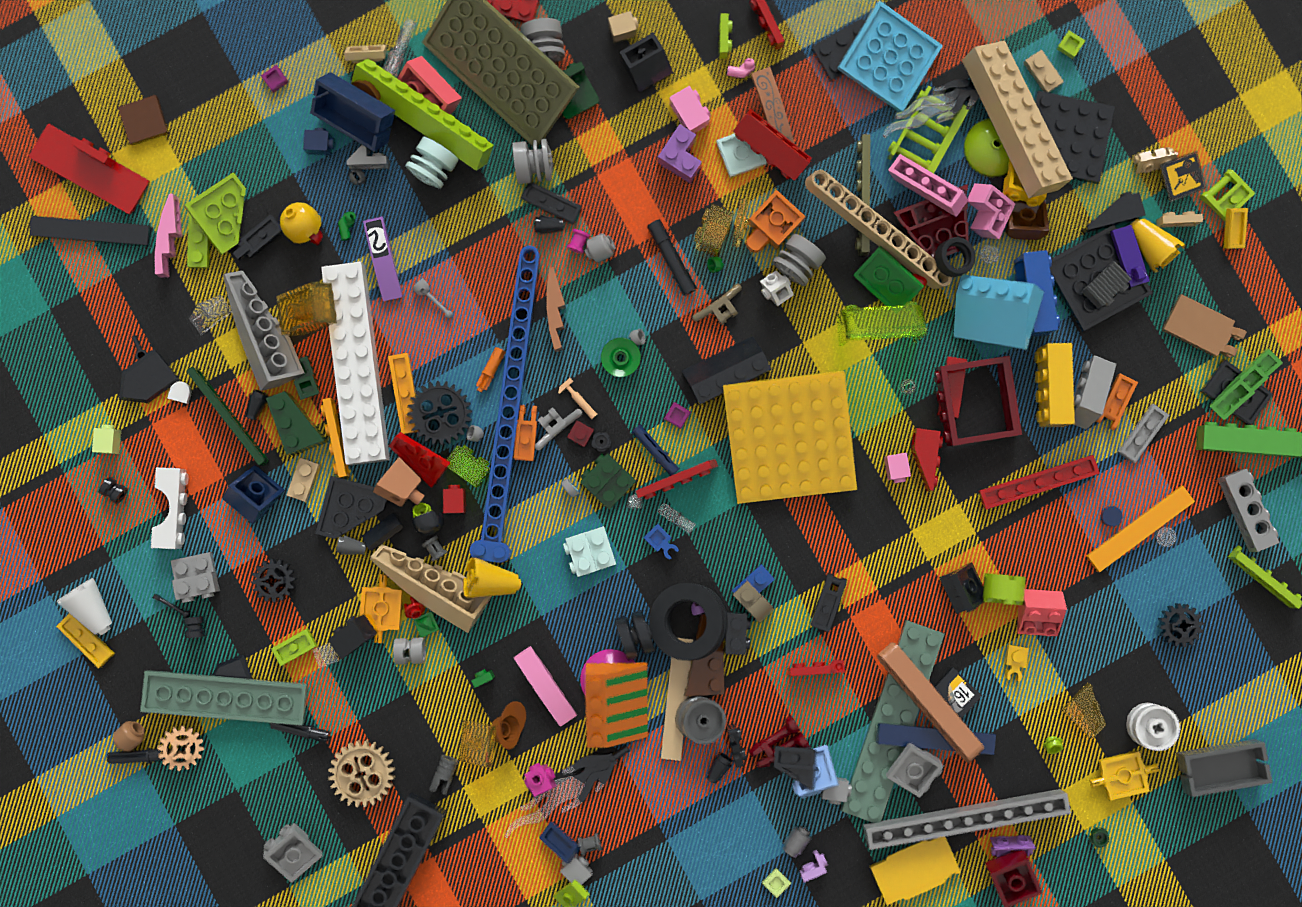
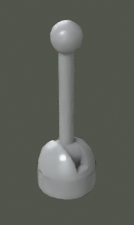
(422, 288)

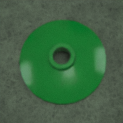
(618, 347)

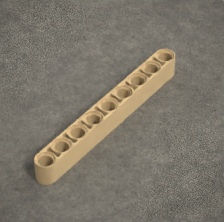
(869, 228)

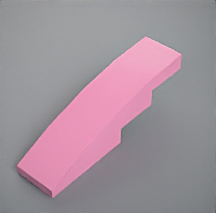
(168, 229)
(545, 686)

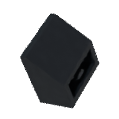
(646, 62)

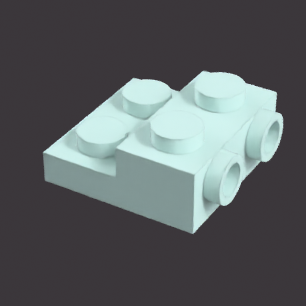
(589, 551)

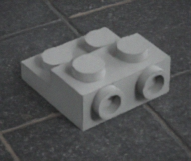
(194, 577)
(915, 770)
(291, 852)

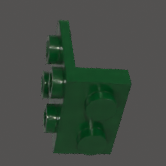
(585, 96)

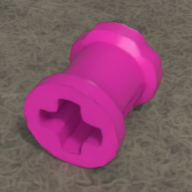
(578, 241)

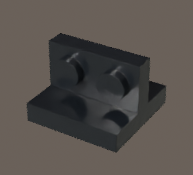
(963, 588)

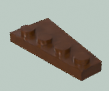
(706, 674)

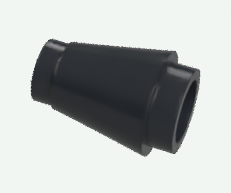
(547, 224)
(256, 404)
(720, 765)

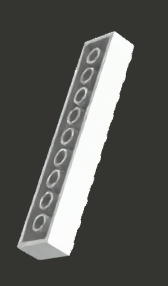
(356, 366)

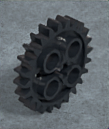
(433, 396)

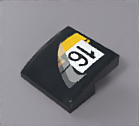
(957, 692)

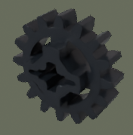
(274, 588)
(1183, 631)

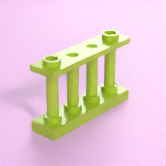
(937, 149)

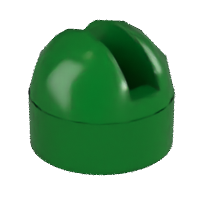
(715, 264)

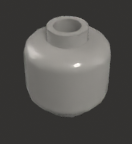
(600, 248)

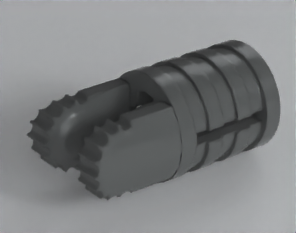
(445, 772)

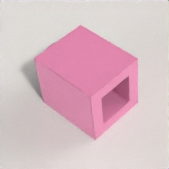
(897, 467)

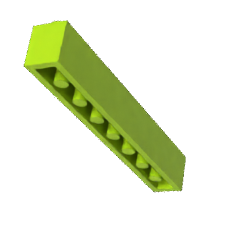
(426, 116)

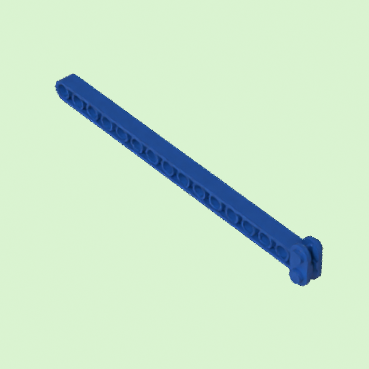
(490, 547)

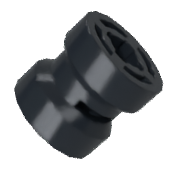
(113, 490)
(194, 627)

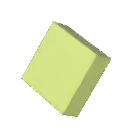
(776, 882)

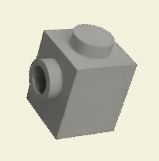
(838, 793)
(577, 869)

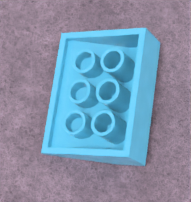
(996, 311)

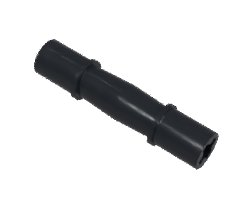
(671, 257)

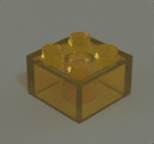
(715, 227)

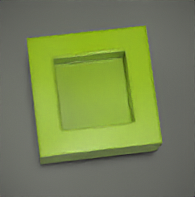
(1070, 44)

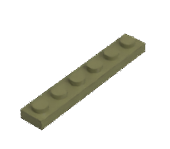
(863, 186)

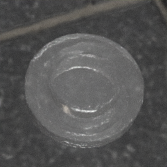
(1166, 537)

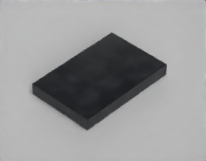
(1221, 378)

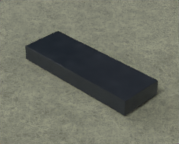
(551, 203)

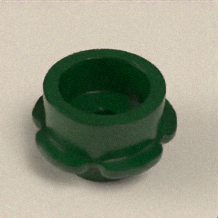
(1103, 841)

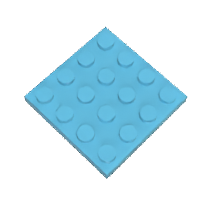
(889, 56)

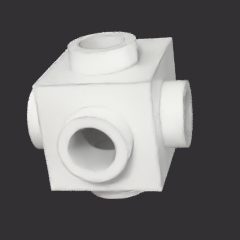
(776, 288)

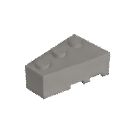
(1092, 391)

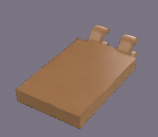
(1202, 327)

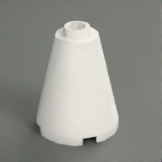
(87, 607)

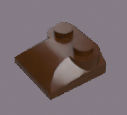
(1028, 222)

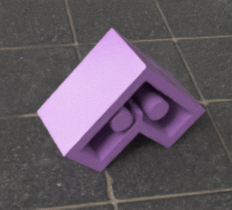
(676, 156)

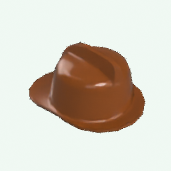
(510, 725)

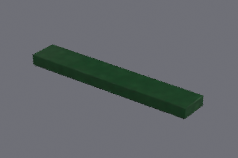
(228, 416)

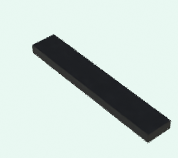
(90, 231)

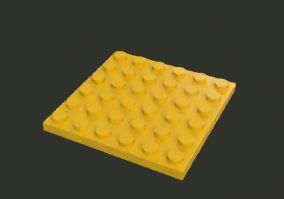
(790, 437)

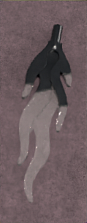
(940, 102)
(571, 787)

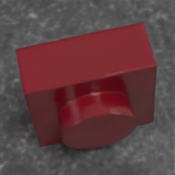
(580, 433)

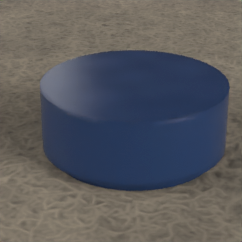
(1111, 516)

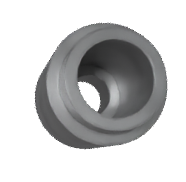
(796, 841)

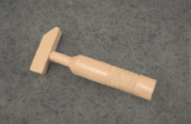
(578, 398)

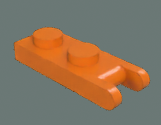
(1118, 399)

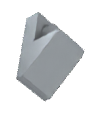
(362, 160)

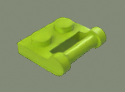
(1233, 198)

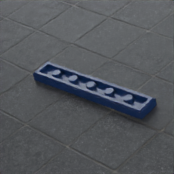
(925, 737)

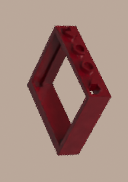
(1007, 394)

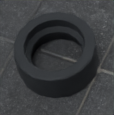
(968, 255)

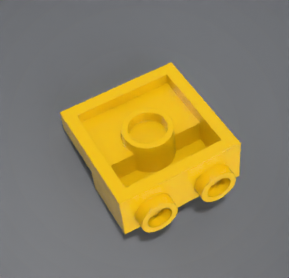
(1014, 190)

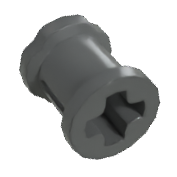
(440, 551)
(589, 844)

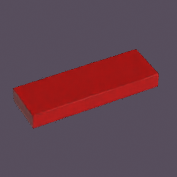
(956, 383)

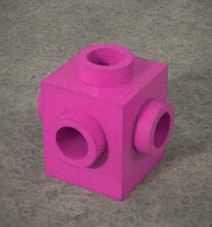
(540, 785)

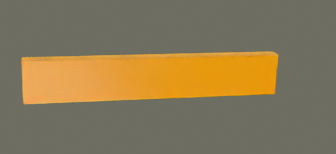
(1140, 528)

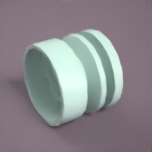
(433, 160)

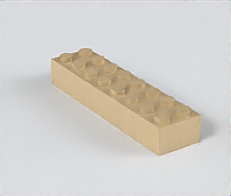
(1016, 119)

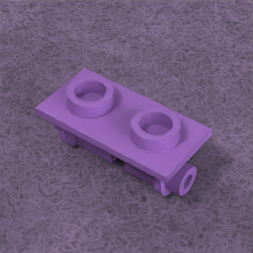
(1004, 845)

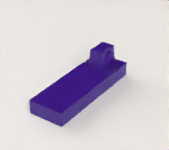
(1130, 255)

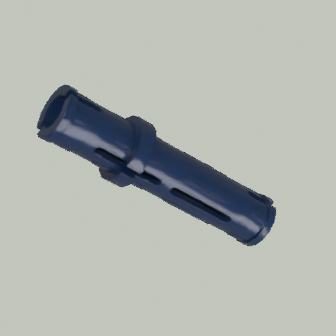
(655, 450)

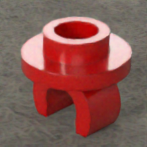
(414, 609)

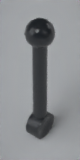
(186, 614)

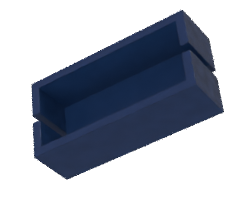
(352, 111)

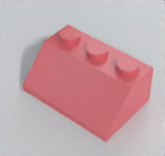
(427, 81)

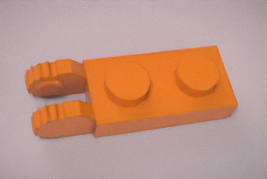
(526, 435)

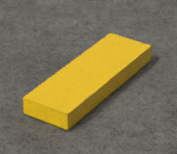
(85, 641)

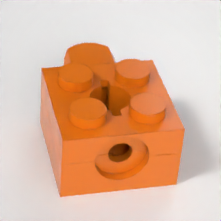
(773, 223)

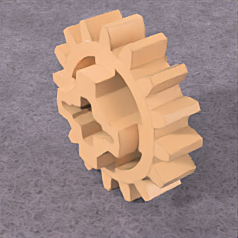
(186, 754)

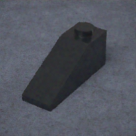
(1121, 211)

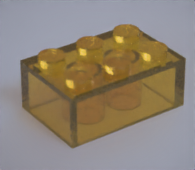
(306, 309)

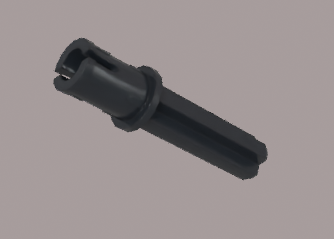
(306, 731)
(149, 755)

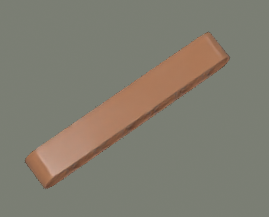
(930, 702)

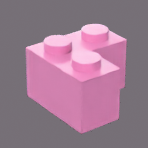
(992, 208)

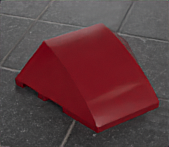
(932, 225)

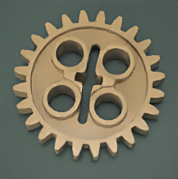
(344, 780)

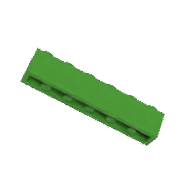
(1249, 440)

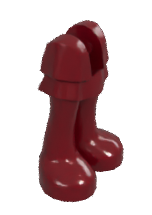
(797, 741)

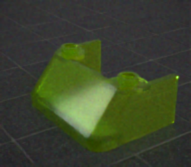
(881, 323)

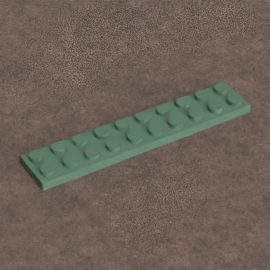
(869, 781)

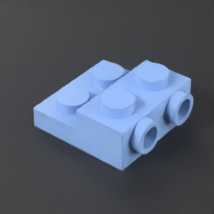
(824, 777)

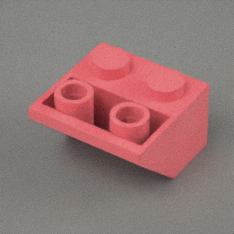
(1041, 613)

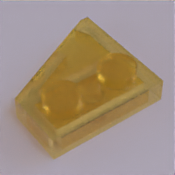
(1085, 711)

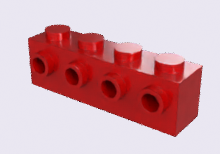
(772, 145)

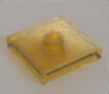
(741, 222)
(477, 743)

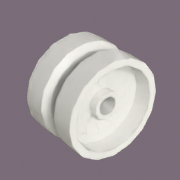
(1153, 726)

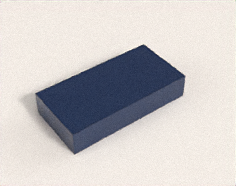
(560, 842)

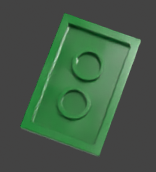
(888, 279)

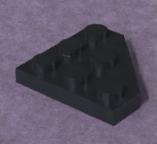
(347, 506)

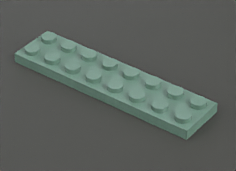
(224, 697)

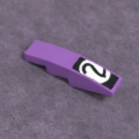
(382, 258)

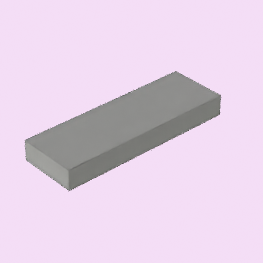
(1143, 433)

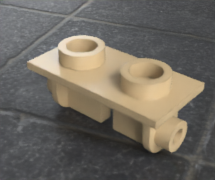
(1147, 162)

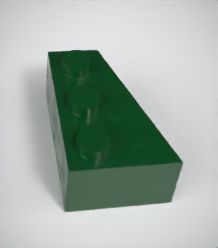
(294, 425)

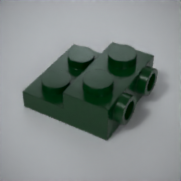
(607, 480)

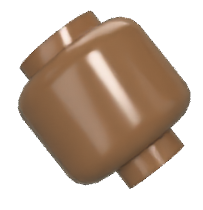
(128, 736)

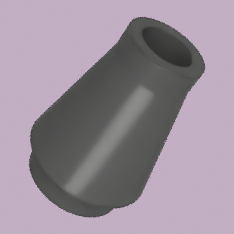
(350, 546)

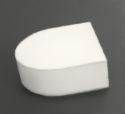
(180, 392)

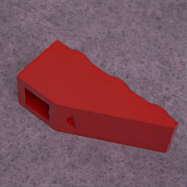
(925, 452)

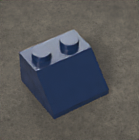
(253, 494)

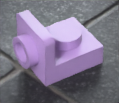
(813, 870)

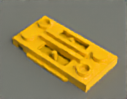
(915, 869)

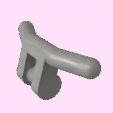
(557, 428)

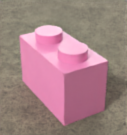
(689, 109)

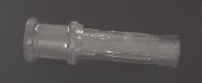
(395, 56)

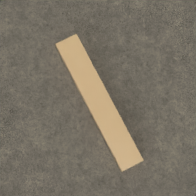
(677, 684)

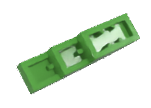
(1245, 384)

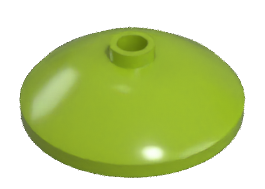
(982, 153)

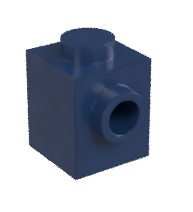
(318, 142)

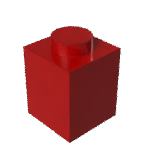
(454, 499)

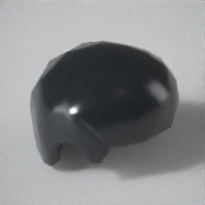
(428, 523)

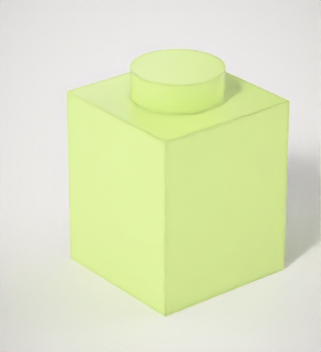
(106, 440)

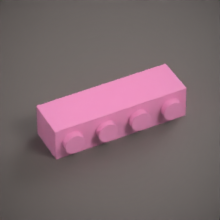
(928, 185)

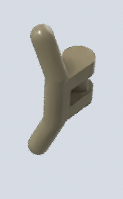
(722, 301)

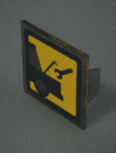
(1182, 176)

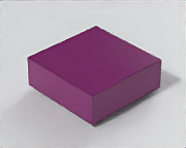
(274, 78)
(677, 415)

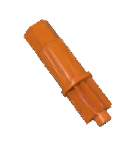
(490, 369)

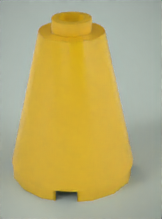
(1155, 244)
(488, 580)

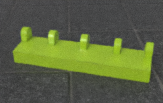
(1264, 578)

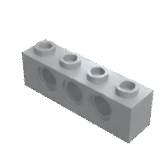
(1238, 504)

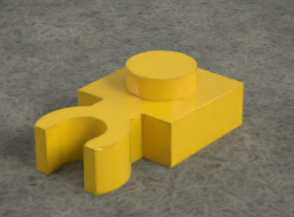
(1016, 658)

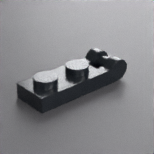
(828, 602)

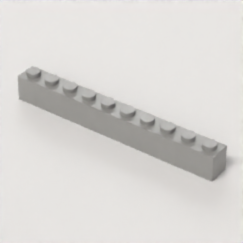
(966, 819)

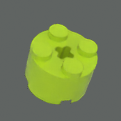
(1004, 589)

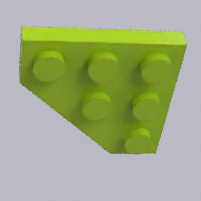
(220, 212)

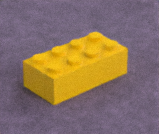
(1055, 385)

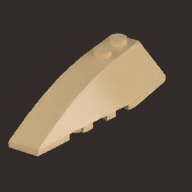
(431, 586)

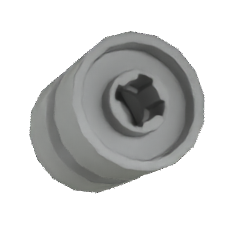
(416, 652)

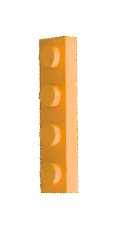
(403, 388)
(333, 430)

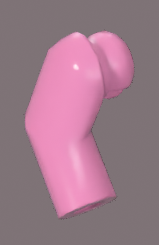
(742, 71)

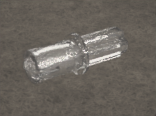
(676, 518)

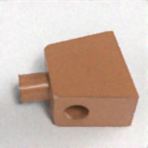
(399, 484)

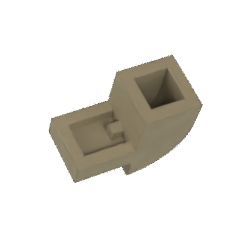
(753, 601)

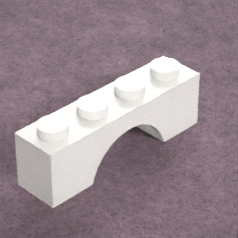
(169, 532)

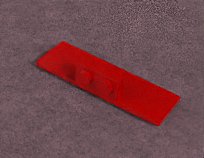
(89, 168)

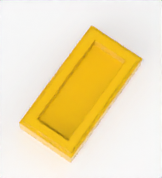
(1235, 228)

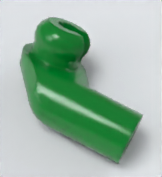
(345, 224)

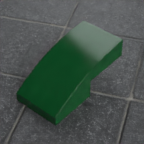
(307, 383)

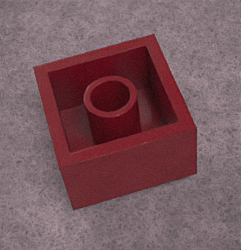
(1013, 878)

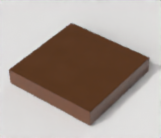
(143, 120)

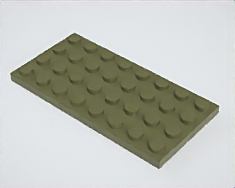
(501, 66)

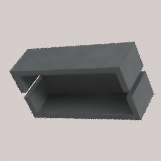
(1224, 767)

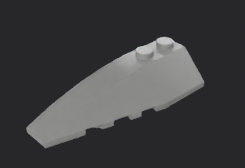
(267, 350)

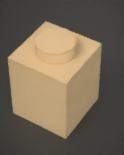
(623, 26)

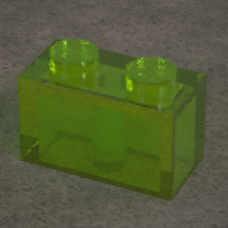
(468, 466)

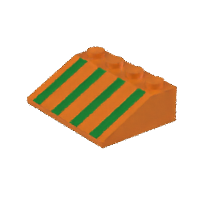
(615, 703)

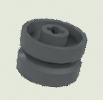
(700, 719)

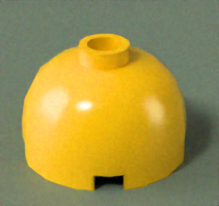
(299, 222)

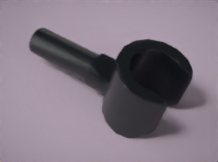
(140, 352)

